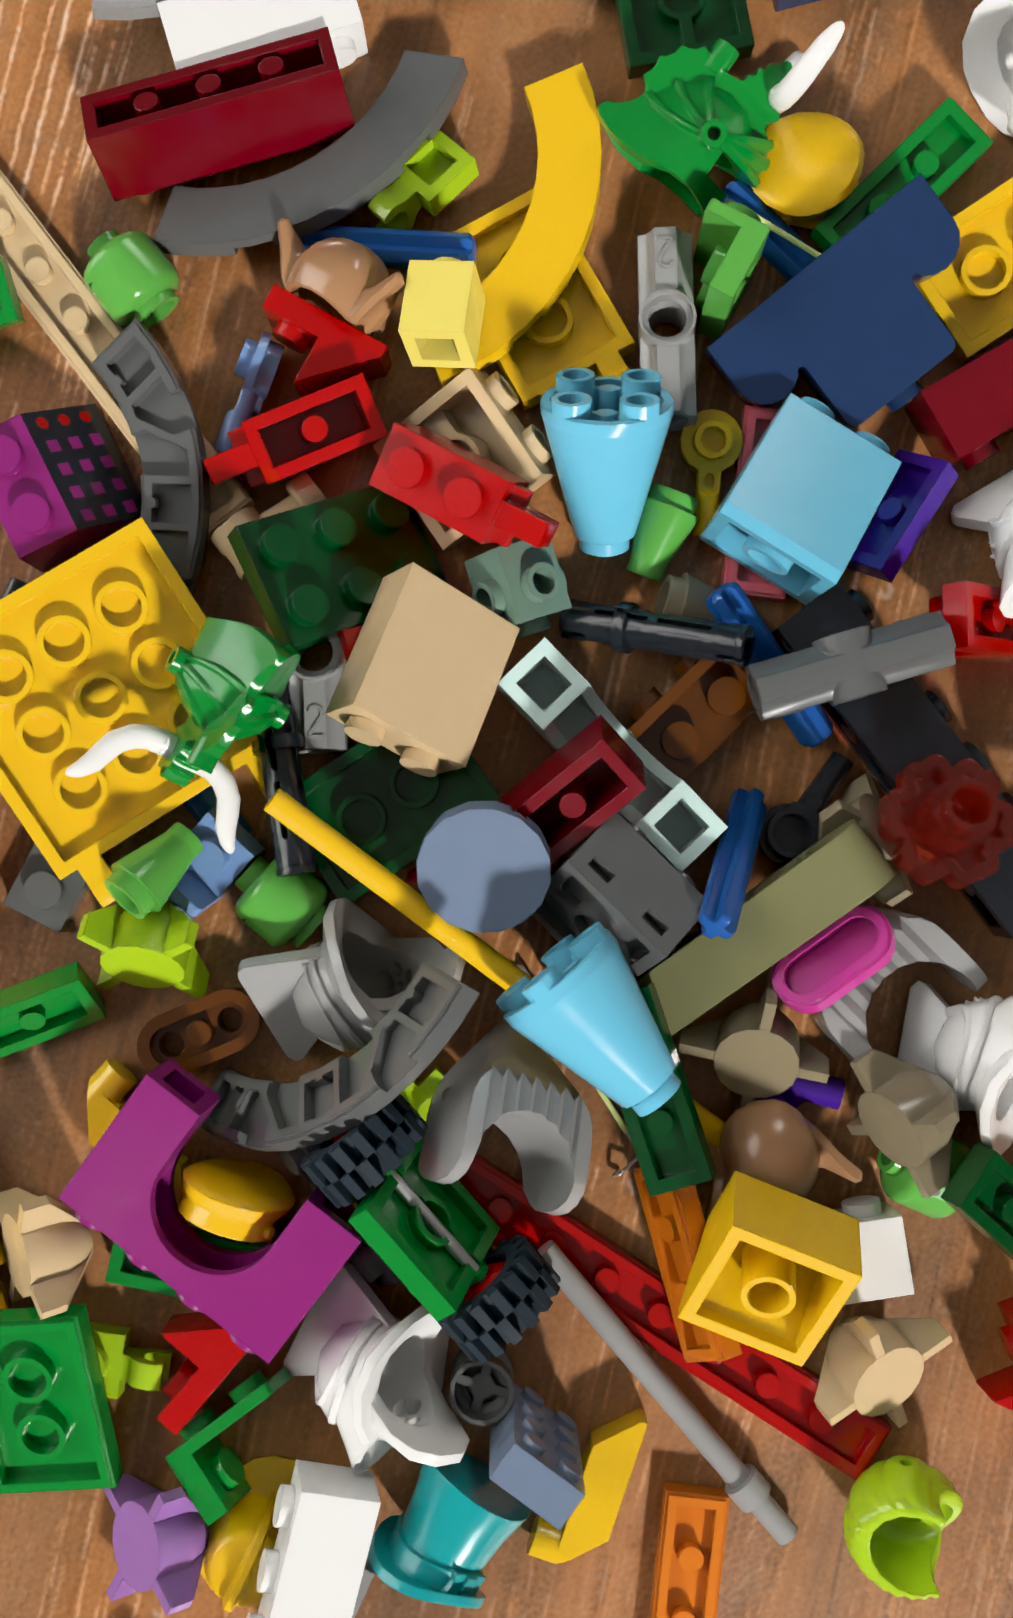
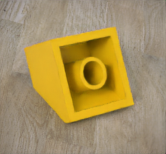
(772, 1269)

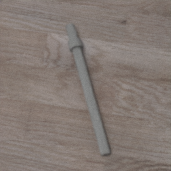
(743, 1481)

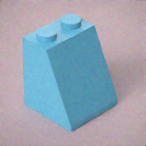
(802, 499)

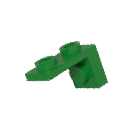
(203, 1465)

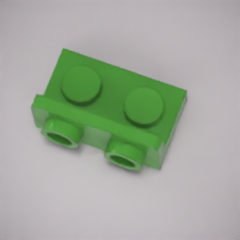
(730, 251)

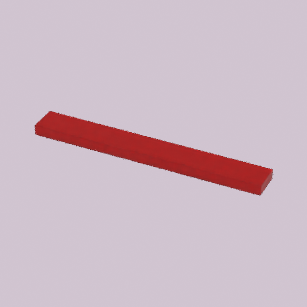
(636, 1293)

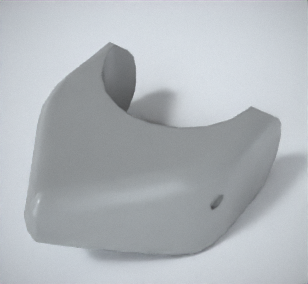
(915, 941)
(530, 1100)

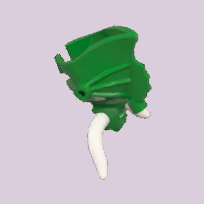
(705, 117)
(230, 693)

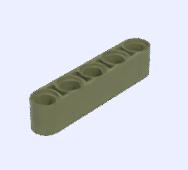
(773, 922)

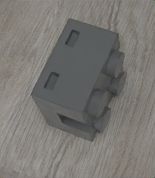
(627, 889)

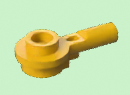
(709, 450)

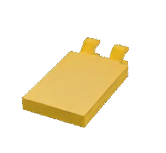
(977, 288)
(577, 330)

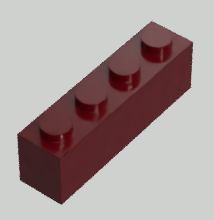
(217, 114)
(967, 409)
(575, 789)

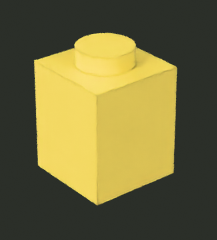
(442, 313)

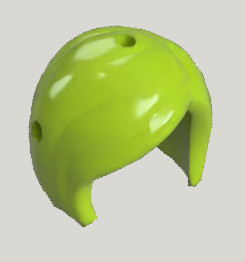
(898, 1522)

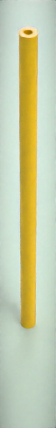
(414, 906)

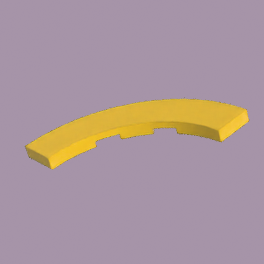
(557, 218)

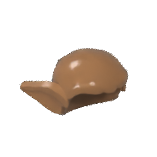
(339, 278)
(777, 1147)

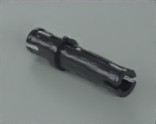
(631, 628)
(283, 770)

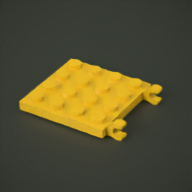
(81, 660)

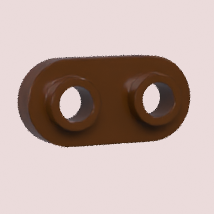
(202, 1030)

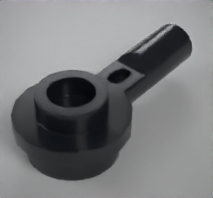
(795, 826)

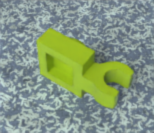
(430, 180)
(122, 1363)

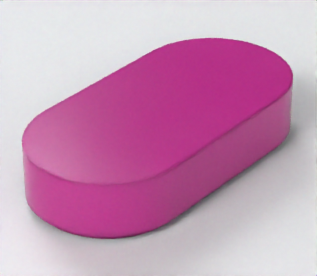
(835, 960)

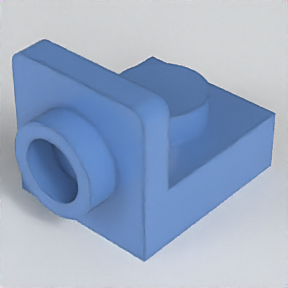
(213, 869)

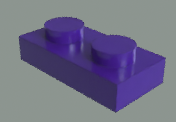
(903, 514)

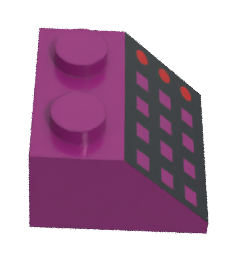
(63, 484)

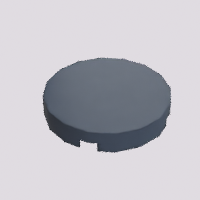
(484, 867)

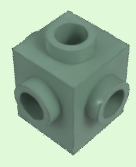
(520, 585)

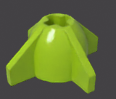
(147, 950)

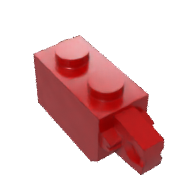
(300, 434)
(459, 488)

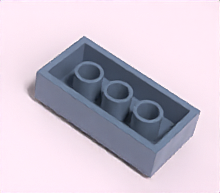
(537, 1457)

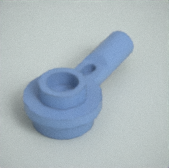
(258, 367)

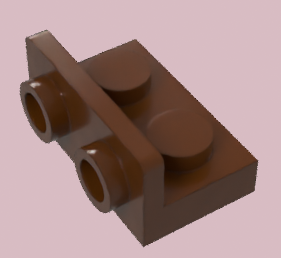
(692, 715)

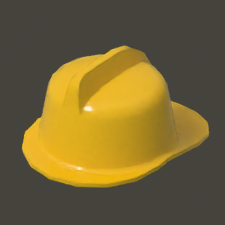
(243, 1533)

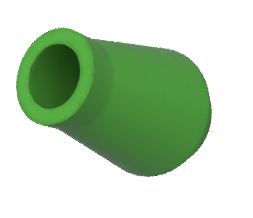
(661, 531)
(151, 873)

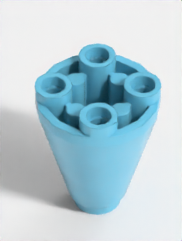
(606, 450)
(595, 1020)

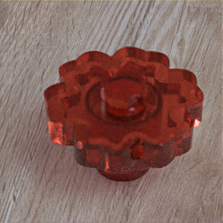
(946, 822)

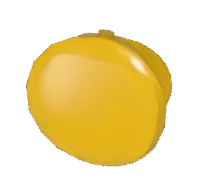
(810, 167)
(235, 1198)

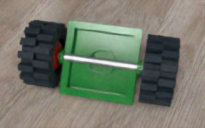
(433, 1233)

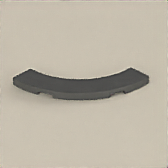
(327, 184)
(169, 444)
(345, 1090)

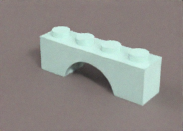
(562, 704)

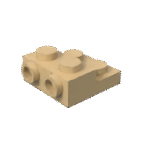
(480, 417)

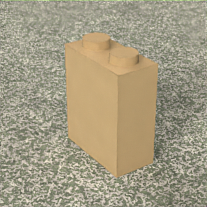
(422, 672)

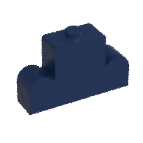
(851, 316)

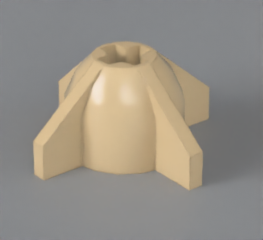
(43, 1249)
(876, 1365)

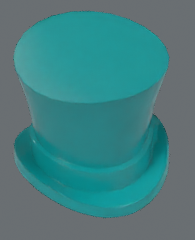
(446, 1534)

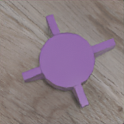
(156, 1543)

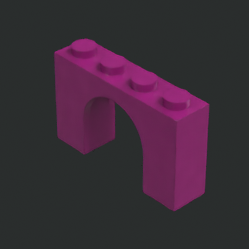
(131, 1199)

